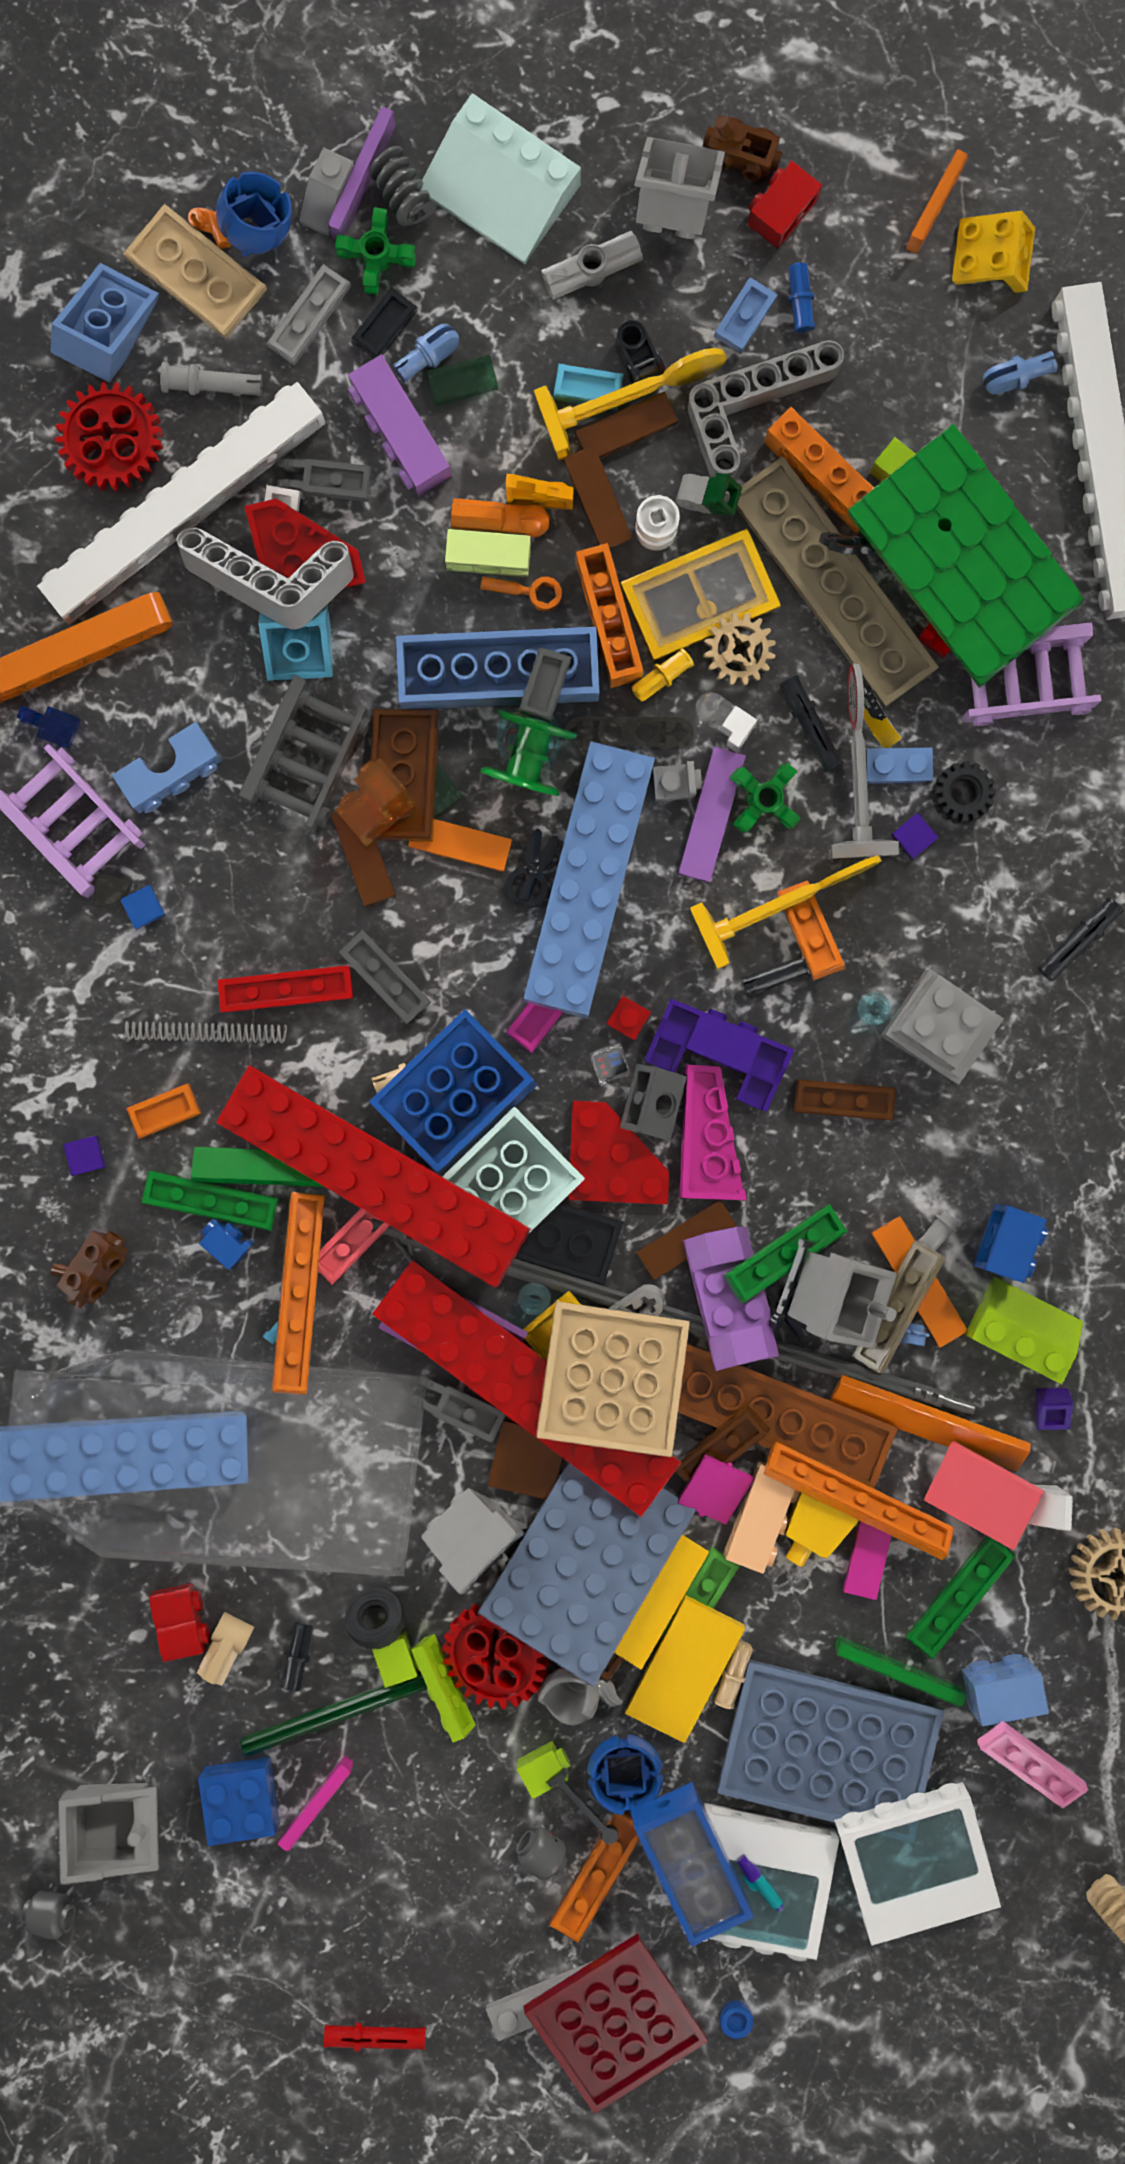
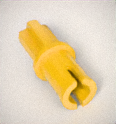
(662, 675)

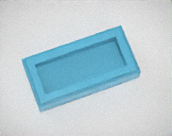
(584, 384)

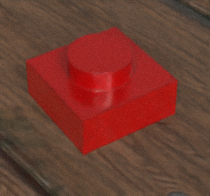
(628, 1018)

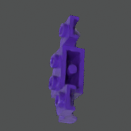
(723, 1043)

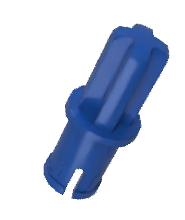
(801, 297)

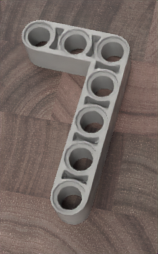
(753, 395)
(286, 601)

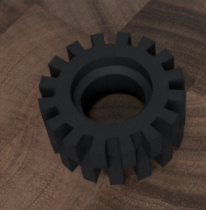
(973, 775)

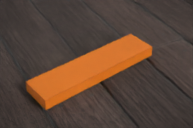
(936, 1308)
(595, 1879)

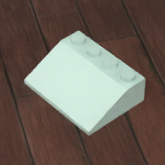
(500, 179)
(516, 1171)

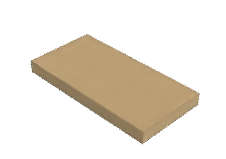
(195, 271)

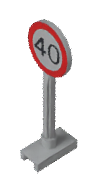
(863, 842)

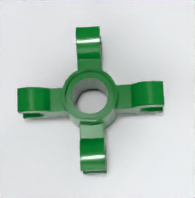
(353, 248)
(774, 786)

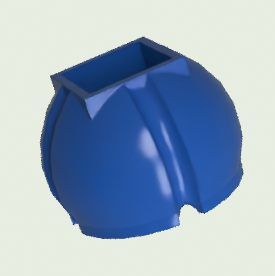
(260, 198)
(625, 1795)

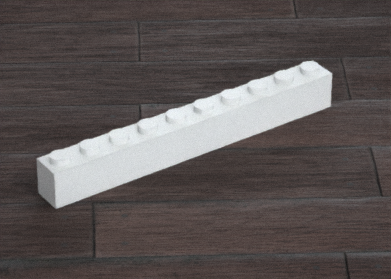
(1097, 431)
(182, 502)

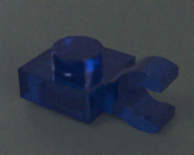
(54, 726)

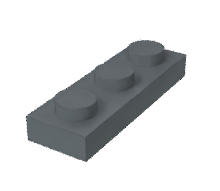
(385, 977)

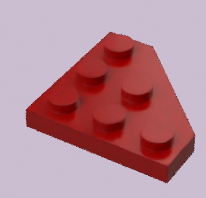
(288, 539)
(613, 1159)

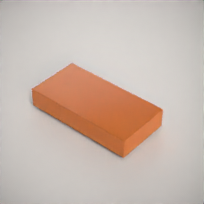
(163, 1111)

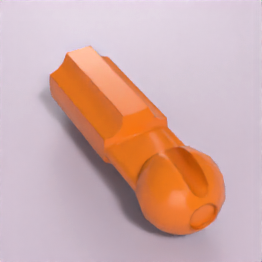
(499, 517)

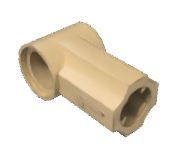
(228, 1641)

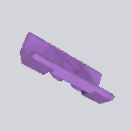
(732, 1329)

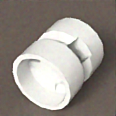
(657, 522)

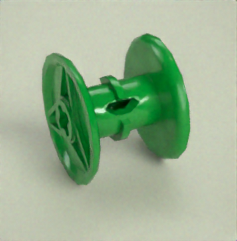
(528, 753)

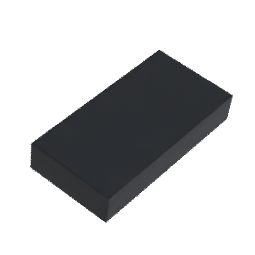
(384, 324)

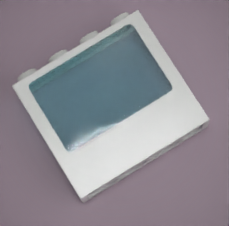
(918, 1862)
(797, 1864)

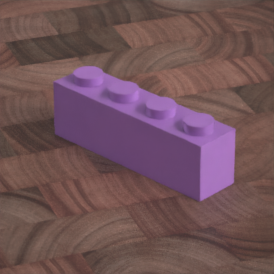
(399, 425)

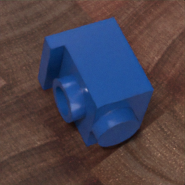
(225, 1243)

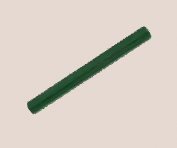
(330, 1715)

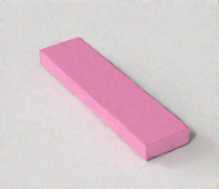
(1032, 1764)

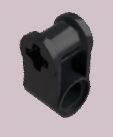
(640, 359)

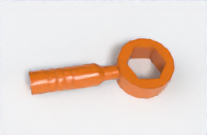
(516, 589)

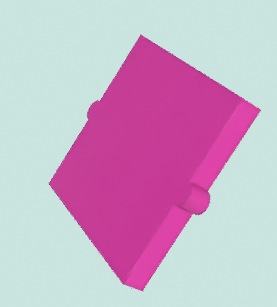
(715, 1489)

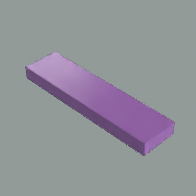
(360, 177)
(711, 816)

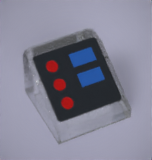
(609, 1063)

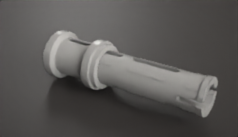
(197, 380)

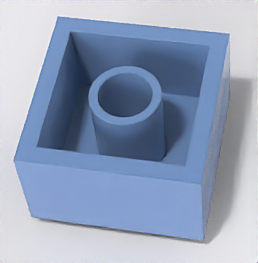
(1004, 1690)

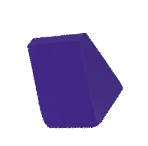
(1053, 1408)

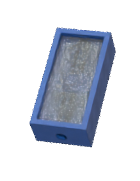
(691, 1864)

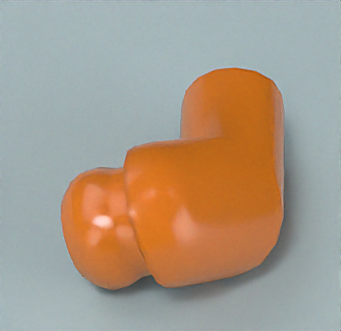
(205, 220)

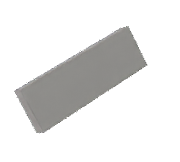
(308, 314)

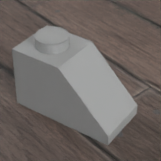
(324, 190)

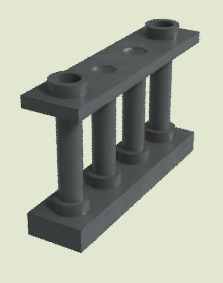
(272, 757)

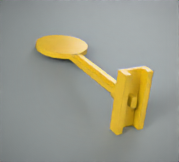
(682, 372)
(717, 932)

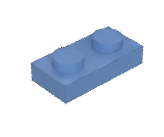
(745, 315)
(899, 765)

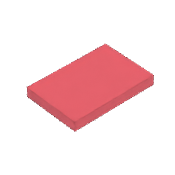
(983, 1495)

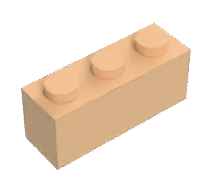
(760, 1522)

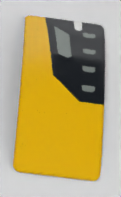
(877, 720)

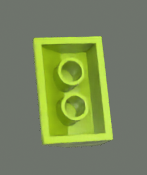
(1026, 1330)

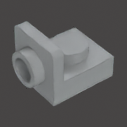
(676, 782)

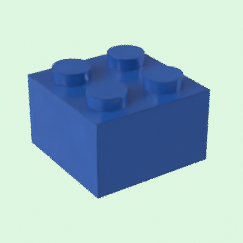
(1011, 1243)
(239, 1801)

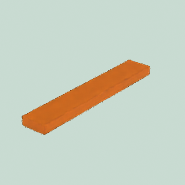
(298, 1294)
(931, 1422)
(859, 1500)

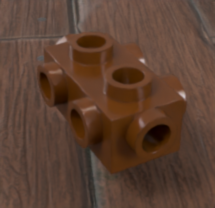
(743, 146)
(91, 1268)

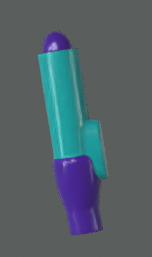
(757, 1882)

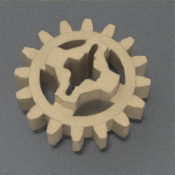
(748, 662)

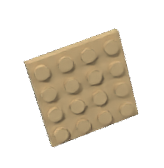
(613, 1379)

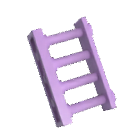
(1072, 639)
(59, 852)

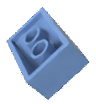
(102, 322)

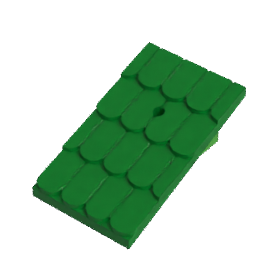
(966, 555)

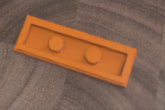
(937, 201)
(466, 845)
(813, 936)

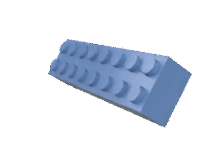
(588, 880)
(122, 1455)

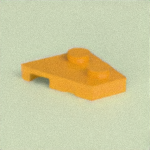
(531, 491)

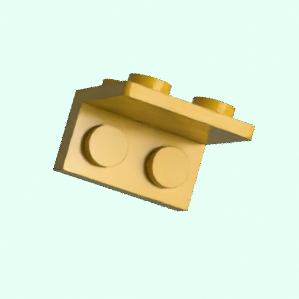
(995, 249)

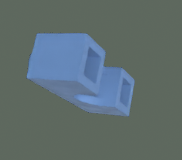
(193, 758)

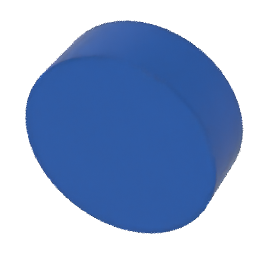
(736, 2019)

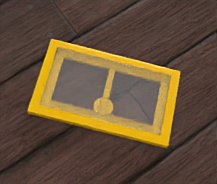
(691, 593)

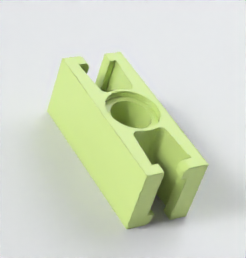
(488, 553)

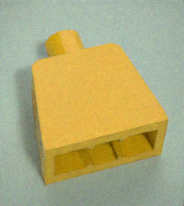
(815, 1529)

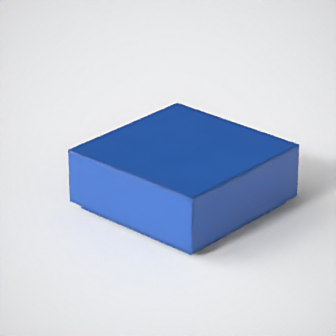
(143, 907)

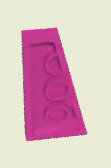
(707, 1146)

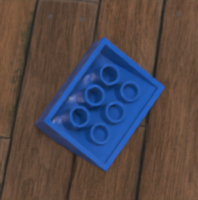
(453, 1092)

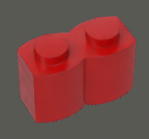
(179, 1622)

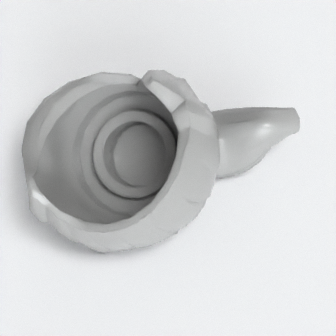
(574, 1700)

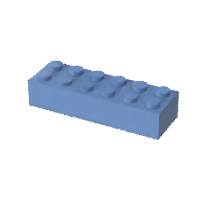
(490, 667)

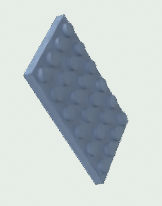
(583, 1572)
(825, 1744)

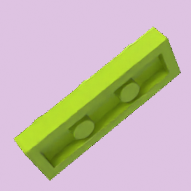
(449, 1700)

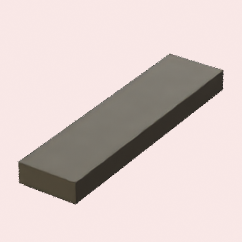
(907, 1294)

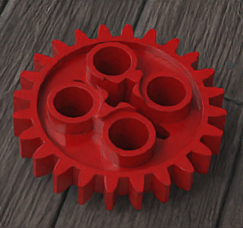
(108, 407)
(468, 1649)

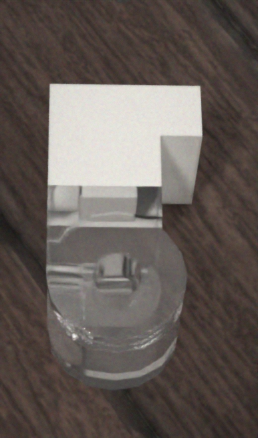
(726, 717)

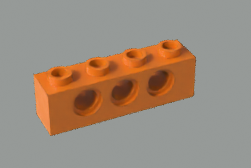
(817, 464)
(609, 615)

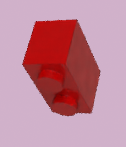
(783, 204)

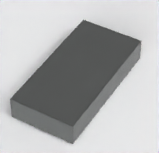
(545, 684)

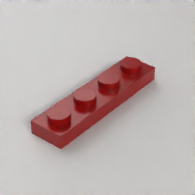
(285, 989)

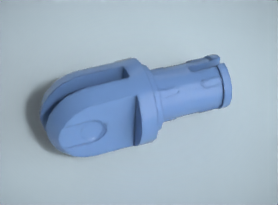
(428, 351)
(1018, 372)

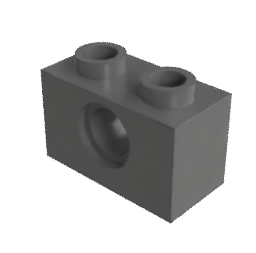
(653, 1102)

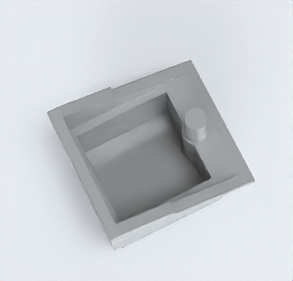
(676, 186)
(942, 1026)
(843, 1299)
(471, 1538)
(108, 1831)

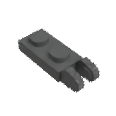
(328, 479)
(461, 1410)

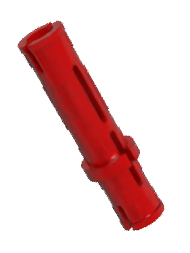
(374, 2037)

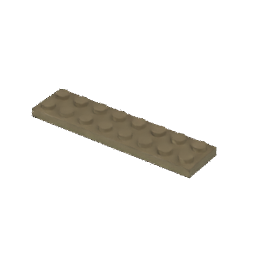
(833, 583)

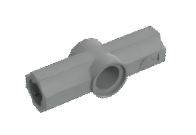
(610, 255)

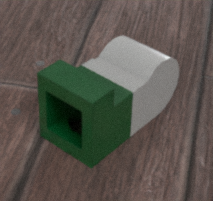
(708, 494)

